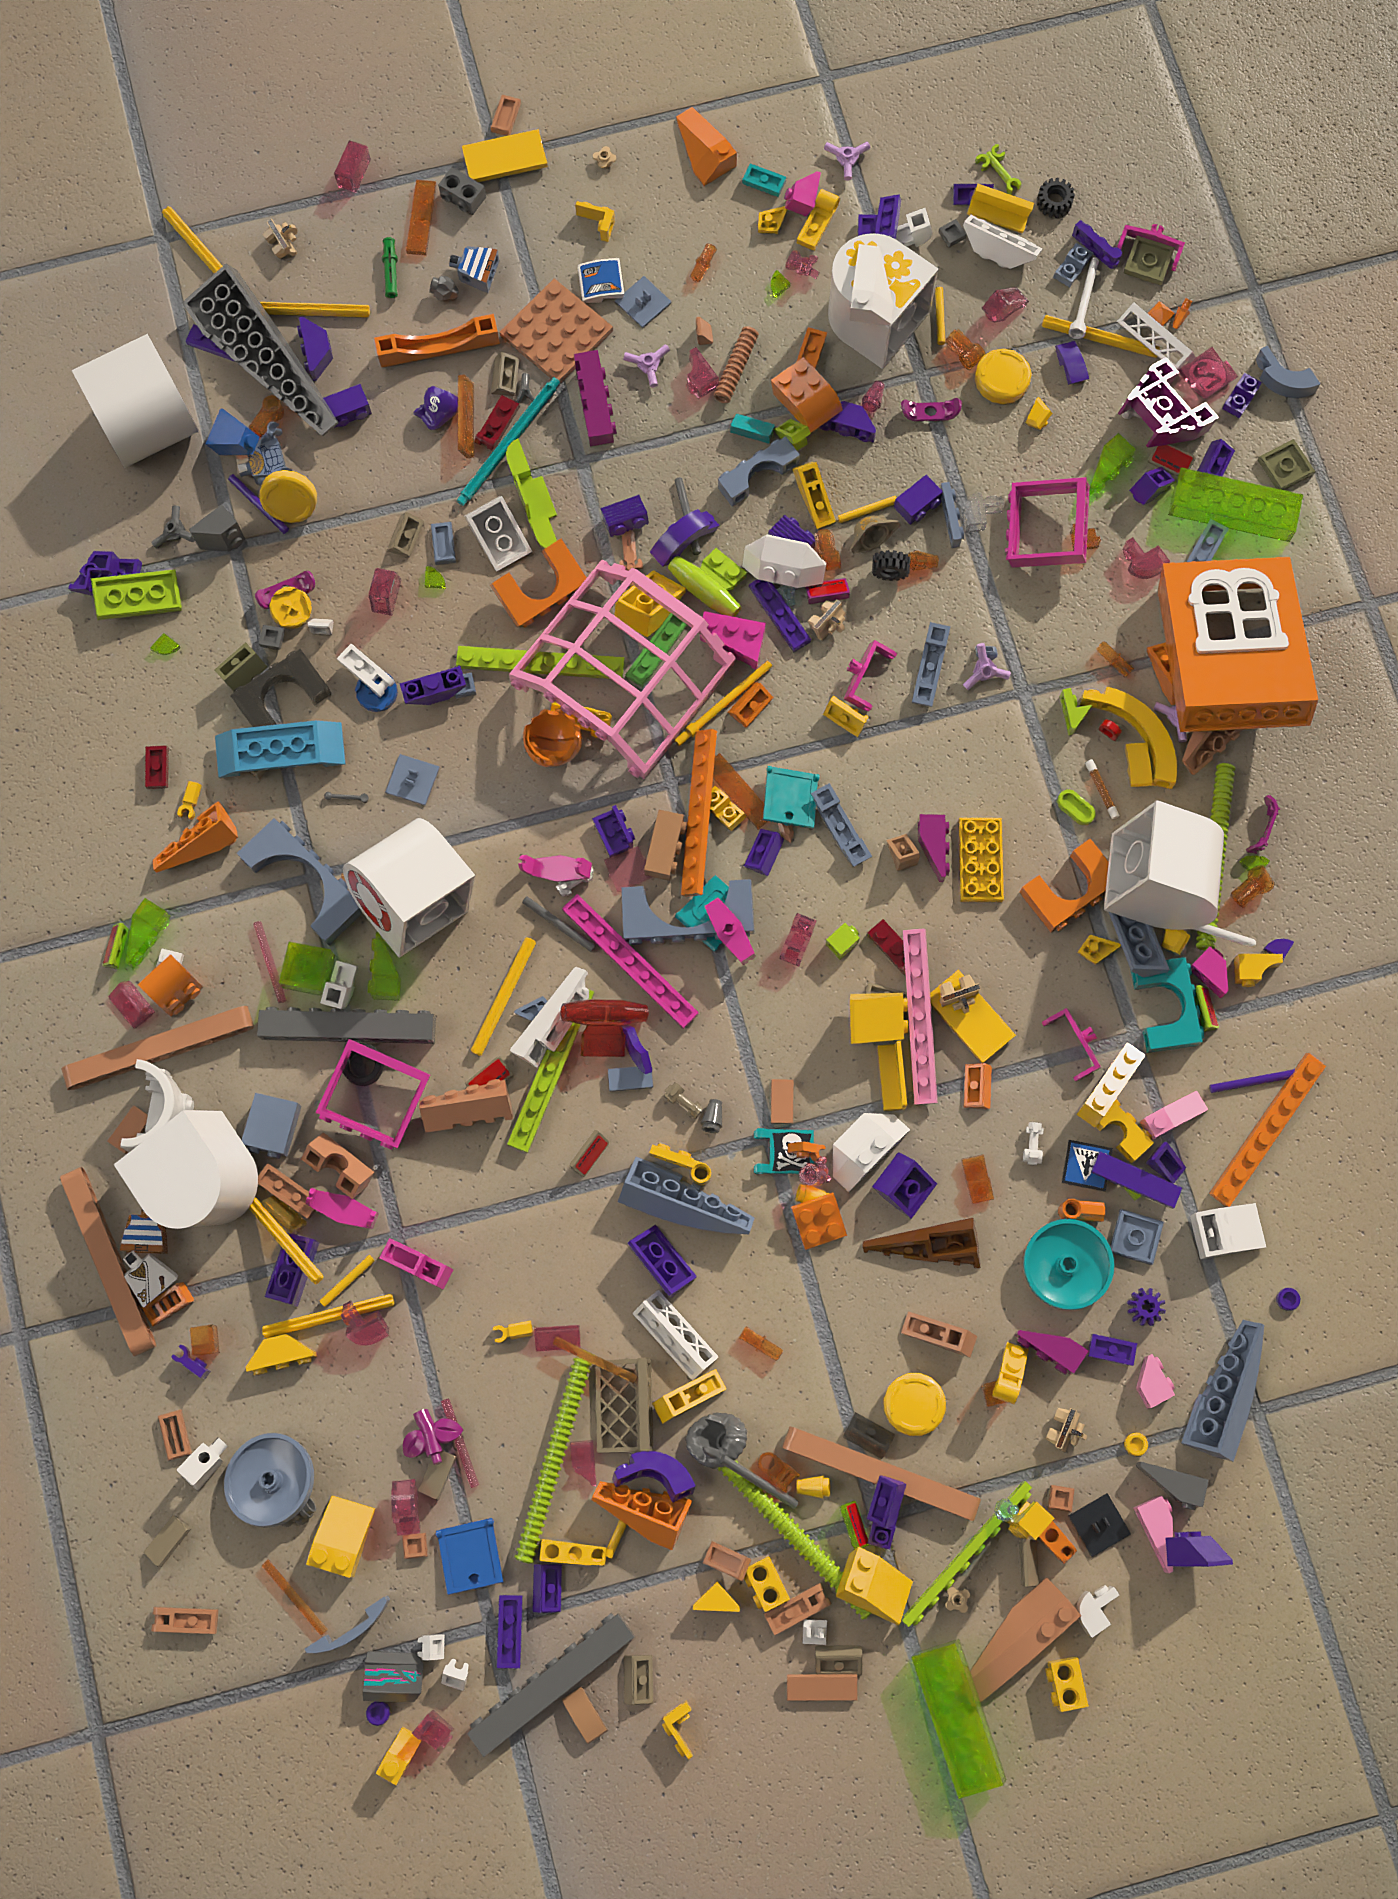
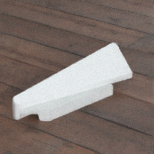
(547, 1027)

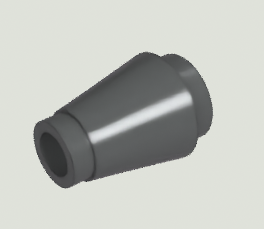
(713, 1117)

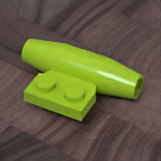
(711, 581)

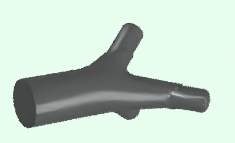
(524, 390)

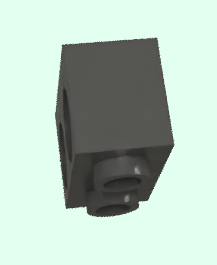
(464, 188)

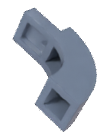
(1283, 381)

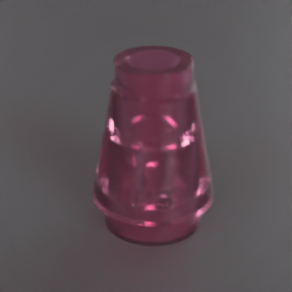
(872, 399)

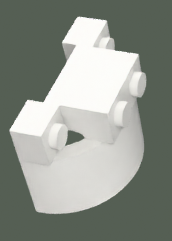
(164, 1105)

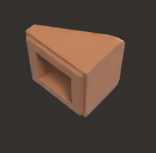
(703, 331)

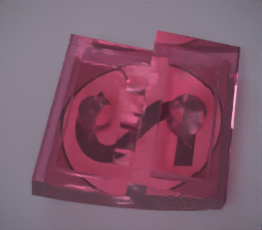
(1207, 373)

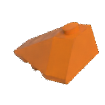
(706, 147)
(208, 836)
(645, 1512)

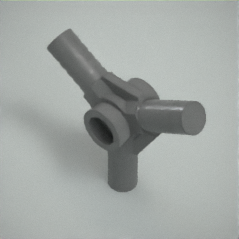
(173, 530)

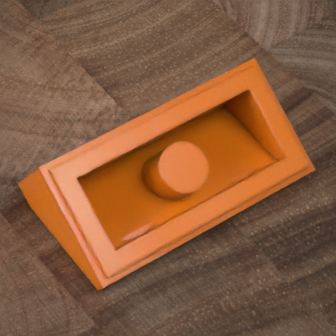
(750, 704)
(977, 1086)

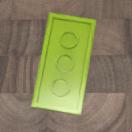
(136, 594)

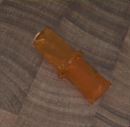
(703, 262)
(1114, 658)
(761, 1343)

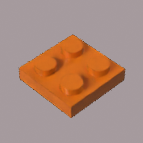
(819, 1221)

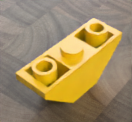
(278, 1353)

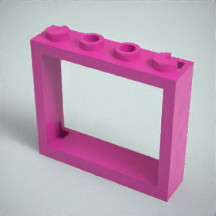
(1040, 488)
(349, 1124)

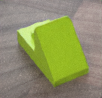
(795, 433)
(1072, 714)

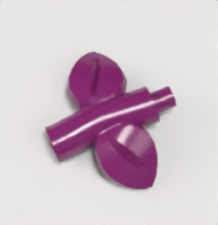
(430, 1436)

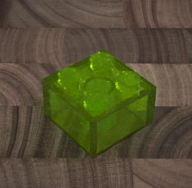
(306, 968)

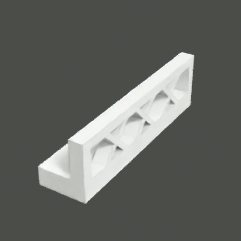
(1161, 334)
(672, 1337)

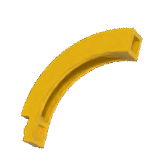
(1148, 726)

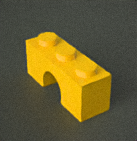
(1135, 1140)

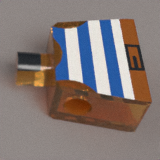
(144, 1235)

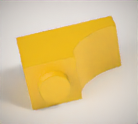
(1250, 967)
(398, 1756)

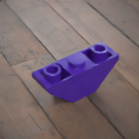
(315, 347)
(852, 422)
(433, 687)

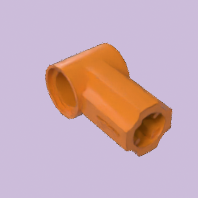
(1083, 1210)

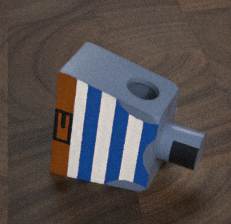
(476, 266)

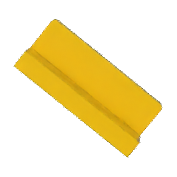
(1000, 208)
(892, 1077)

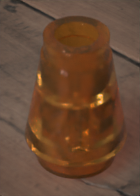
(922, 560)

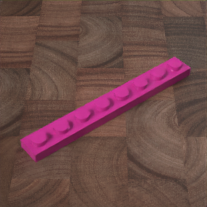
(630, 961)

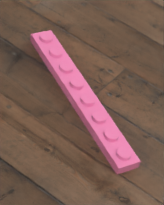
(920, 1016)

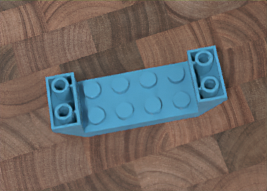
(279, 747)

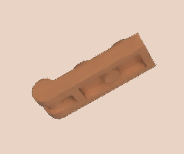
(796, 1609)
(185, 1620)

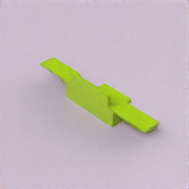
(533, 495)

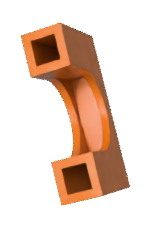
(523, 608)
(1057, 911)

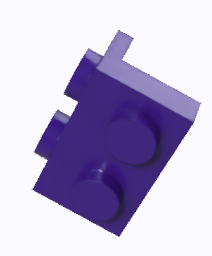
(614, 831)

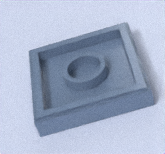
(1136, 1237)

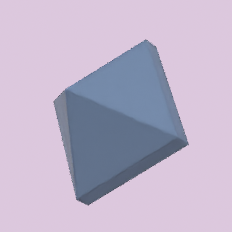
(991, 652)

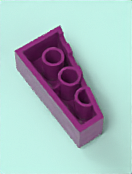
(594, 398)

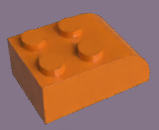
(806, 394)
(170, 986)

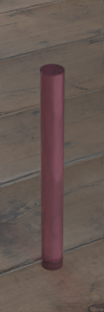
(269, 961)
(461, 1447)

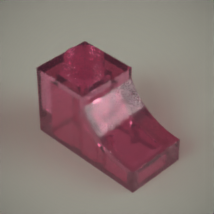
(1004, 303)
(702, 377)
(434, 1730)

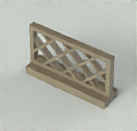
(643, 1408)

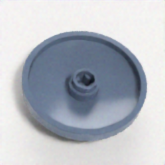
(269, 1480)

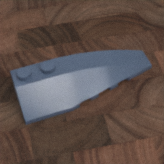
(670, 1198)
(1225, 1404)

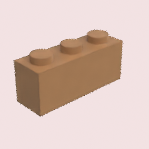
(665, 845)

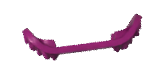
(944, 410)
(304, 582)
(1272, 812)

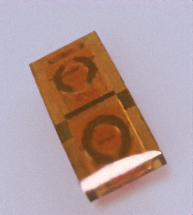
(977, 1179)

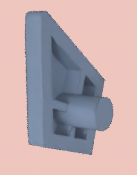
(531, 1009)

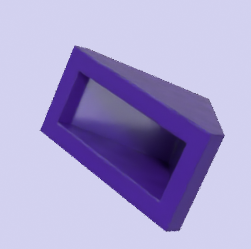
(1166, 1163)

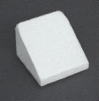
(321, 626)

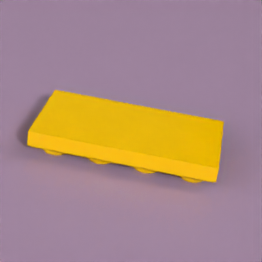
(504, 156)
(981, 860)
(979, 1028)

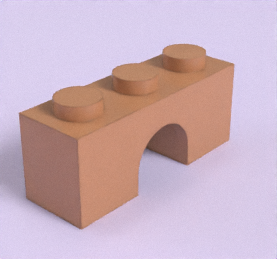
(327, 1153)

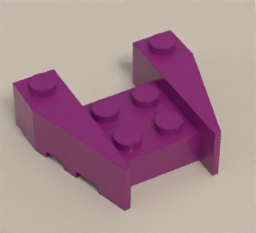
(1165, 410)

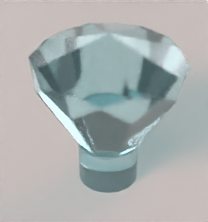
(788, 593)
(1005, 1509)

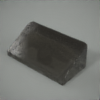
(868, 1435)

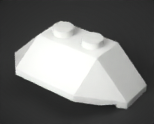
(999, 244)
(784, 562)
(865, 1146)

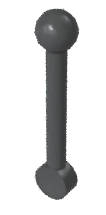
(363, 797)

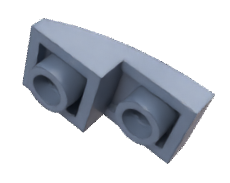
(1073, 265)

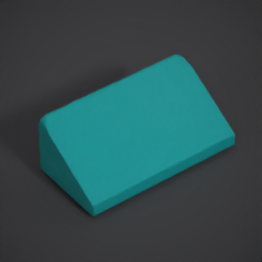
(752, 428)

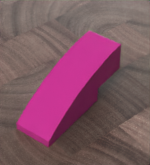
(416, 1263)

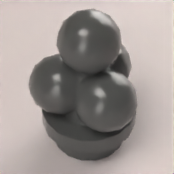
(303, 1516)

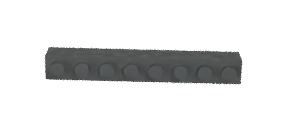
(342, 1026)
(551, 1684)

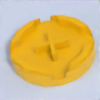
(290, 607)

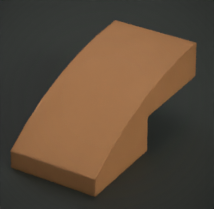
(584, 1715)

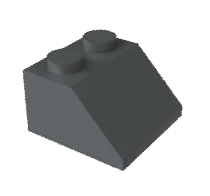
(217, 531)

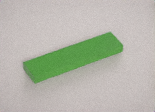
(664, 639)

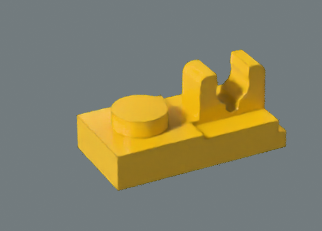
(845, 716)

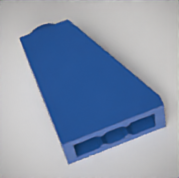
(231, 436)

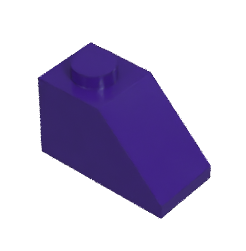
(1151, 485)

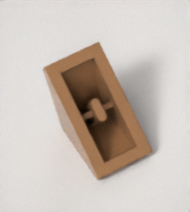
(903, 852)

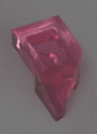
(584, 1460)

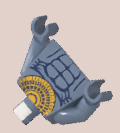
(266, 457)

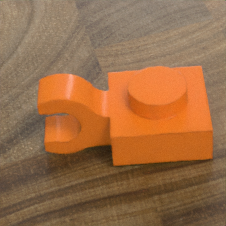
(805, 1150)

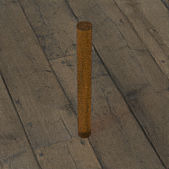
(598, 1361)
(294, 1597)

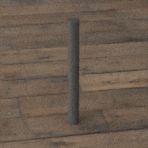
(686, 509)
(558, 924)
(758, 1481)

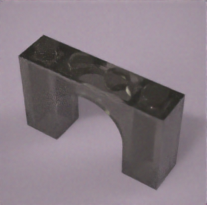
(294, 669)

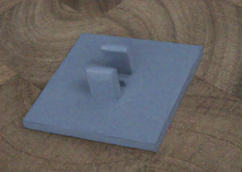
(643, 302)
(412, 779)

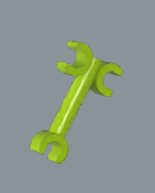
(993, 159)

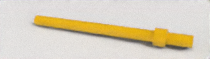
(691, 729)

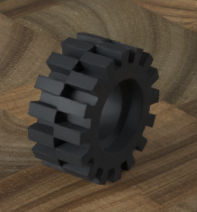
(1059, 188)
(891, 565)

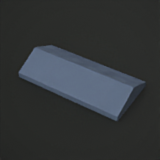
(1140, 946)

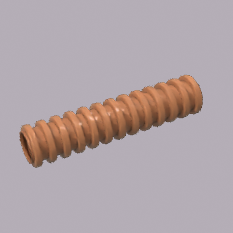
(736, 364)

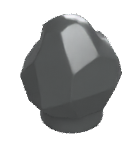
(443, 288)

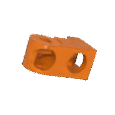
(1057, 1542)

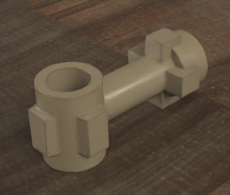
(674, 1094)

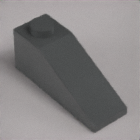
(1180, 1486)

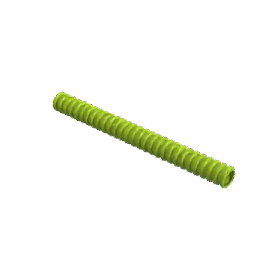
(1219, 815)
(553, 1461)
(791, 1532)

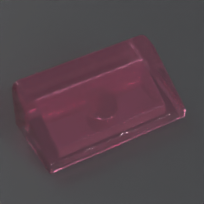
(131, 1003)
(545, 1336)

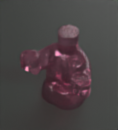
(801, 265)
(813, 1174)

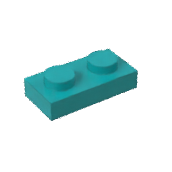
(764, 180)

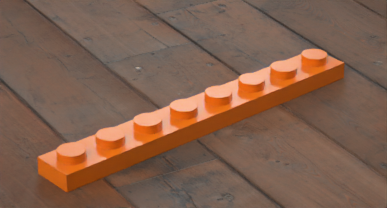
(699, 813)
(1267, 1130)

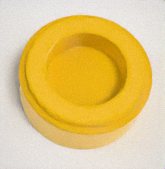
(1136, 1444)

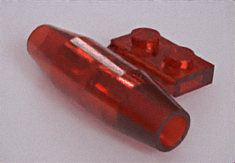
(604, 1020)

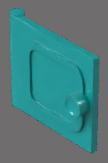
(790, 793)
(695, 913)

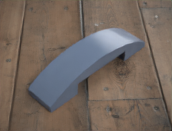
(931, 664)
(840, 826)
(374, 1613)

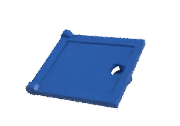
(469, 1551)

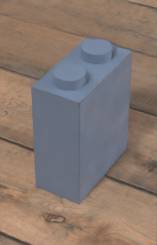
(271, 1125)

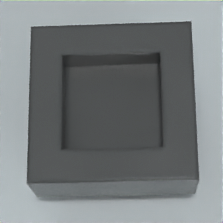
(952, 233)
(271, 637)

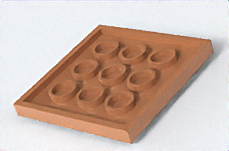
(555, 329)

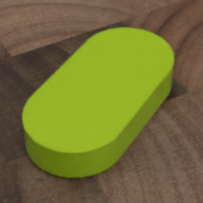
(1076, 807)

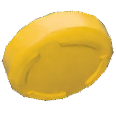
(1003, 376)
(288, 496)
(914, 1404)

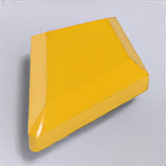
(771, 220)
(1038, 415)
(1175, 940)
(1097, 948)

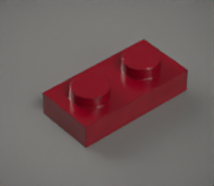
(156, 767)

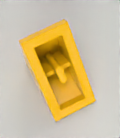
(716, 1599)

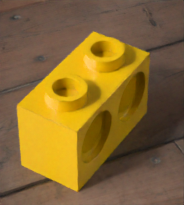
(771, 1581)
(1072, 1682)

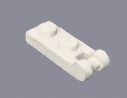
(365, 670)

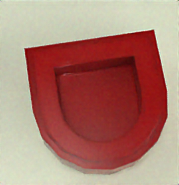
(1110, 729)

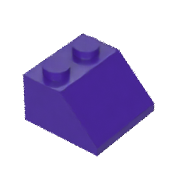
(905, 1184)
(1194, 1550)

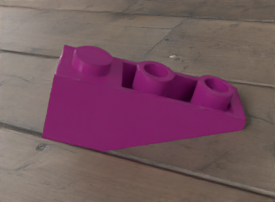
(932, 839)
(1058, 1349)

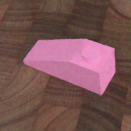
(1174, 1115)
(1157, 1524)

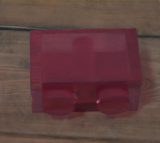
(352, 166)

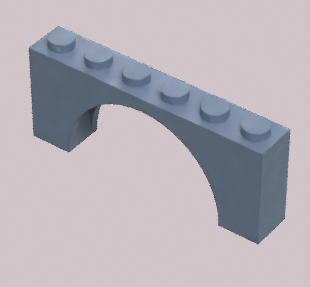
(277, 844)
(643, 925)

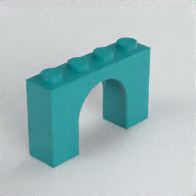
(1186, 1030)

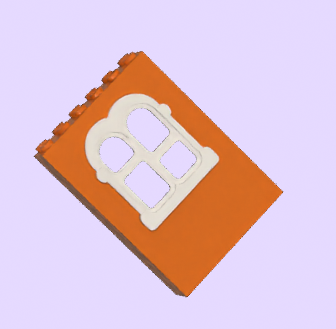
(1240, 679)

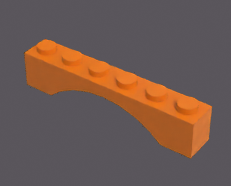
(400, 349)

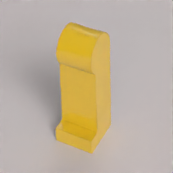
(572, 1553)

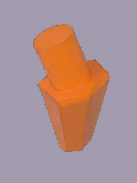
(1182, 313)

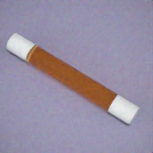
(1102, 789)

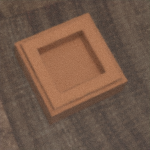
(1061, 1498)
(415, 1545)

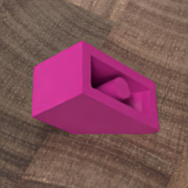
(803, 194)
(1212, 971)

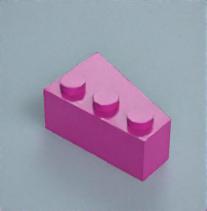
(739, 635)

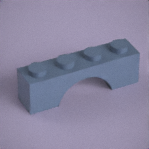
(778, 457)

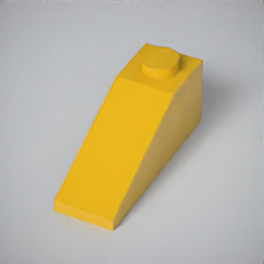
(814, 494)
(688, 1396)

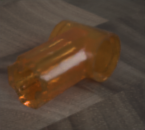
(968, 353)
(265, 415)
(827, 549)
(1258, 883)

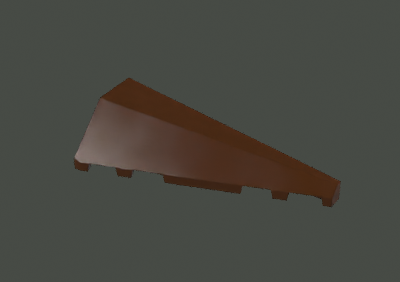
(945, 1242)

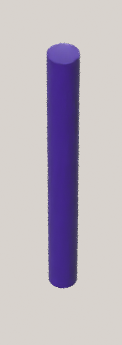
(256, 502)
(1251, 1081)

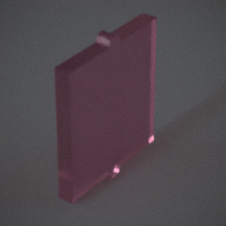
(627, 868)

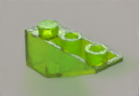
(1114, 456)
(144, 928)
(385, 977)

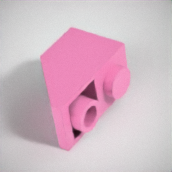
(1152, 1383)

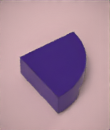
(1279, 946)

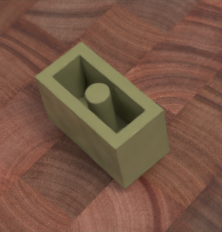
(240, 667)

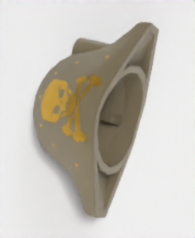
(872, 532)

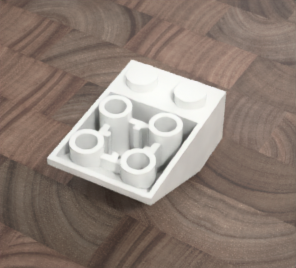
(1227, 1230)

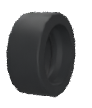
(367, 1080)

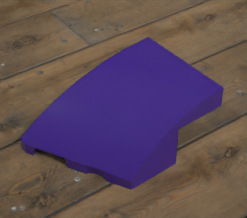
(103, 565)

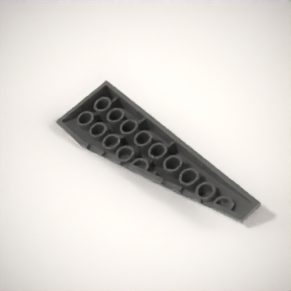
(243, 329)

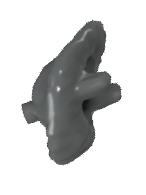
(714, 1437)

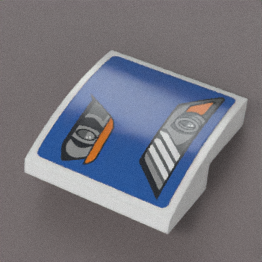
(600, 280)

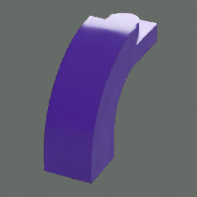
(682, 534)
(660, 1467)

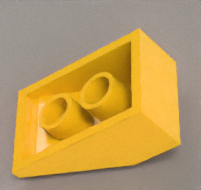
(643, 612)
(341, 1537)
(874, 1585)

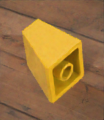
(877, 1017)

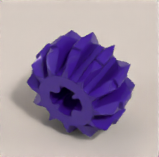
(1143, 1314)

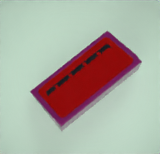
(829, 591)

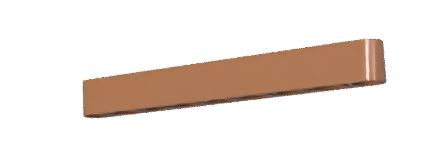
(157, 1047)
(107, 1261)
(871, 1468)

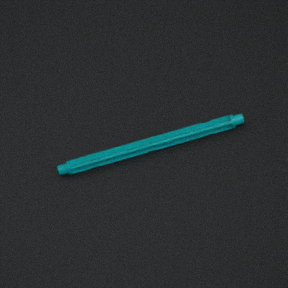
(514, 433)

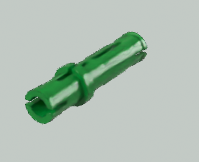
(389, 247)

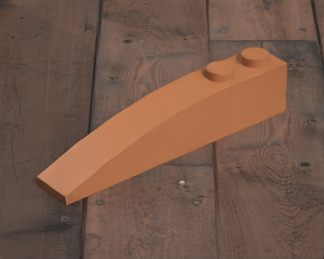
(1204, 745)
(1022, 1636)

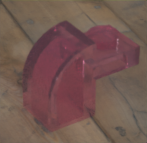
(1144, 564)
(798, 939)
(365, 1330)
(405, 1507)

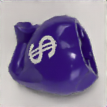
(437, 408)

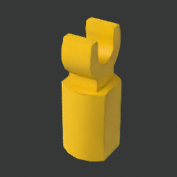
(190, 799)
(515, 1331)

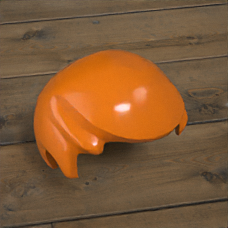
(552, 738)

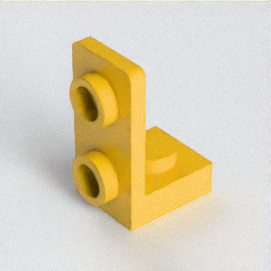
(602, 214)
(678, 1714)

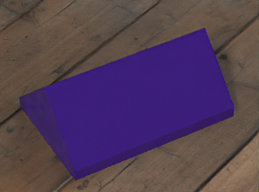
(662, 1260)
(287, 1278)

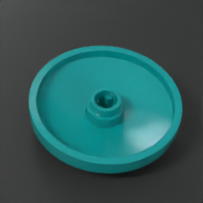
(1068, 1264)

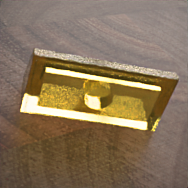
(284, 1214)

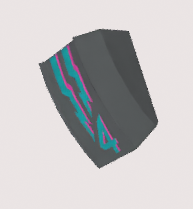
(392, 1676)

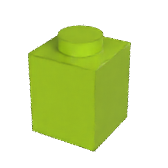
(843, 940)

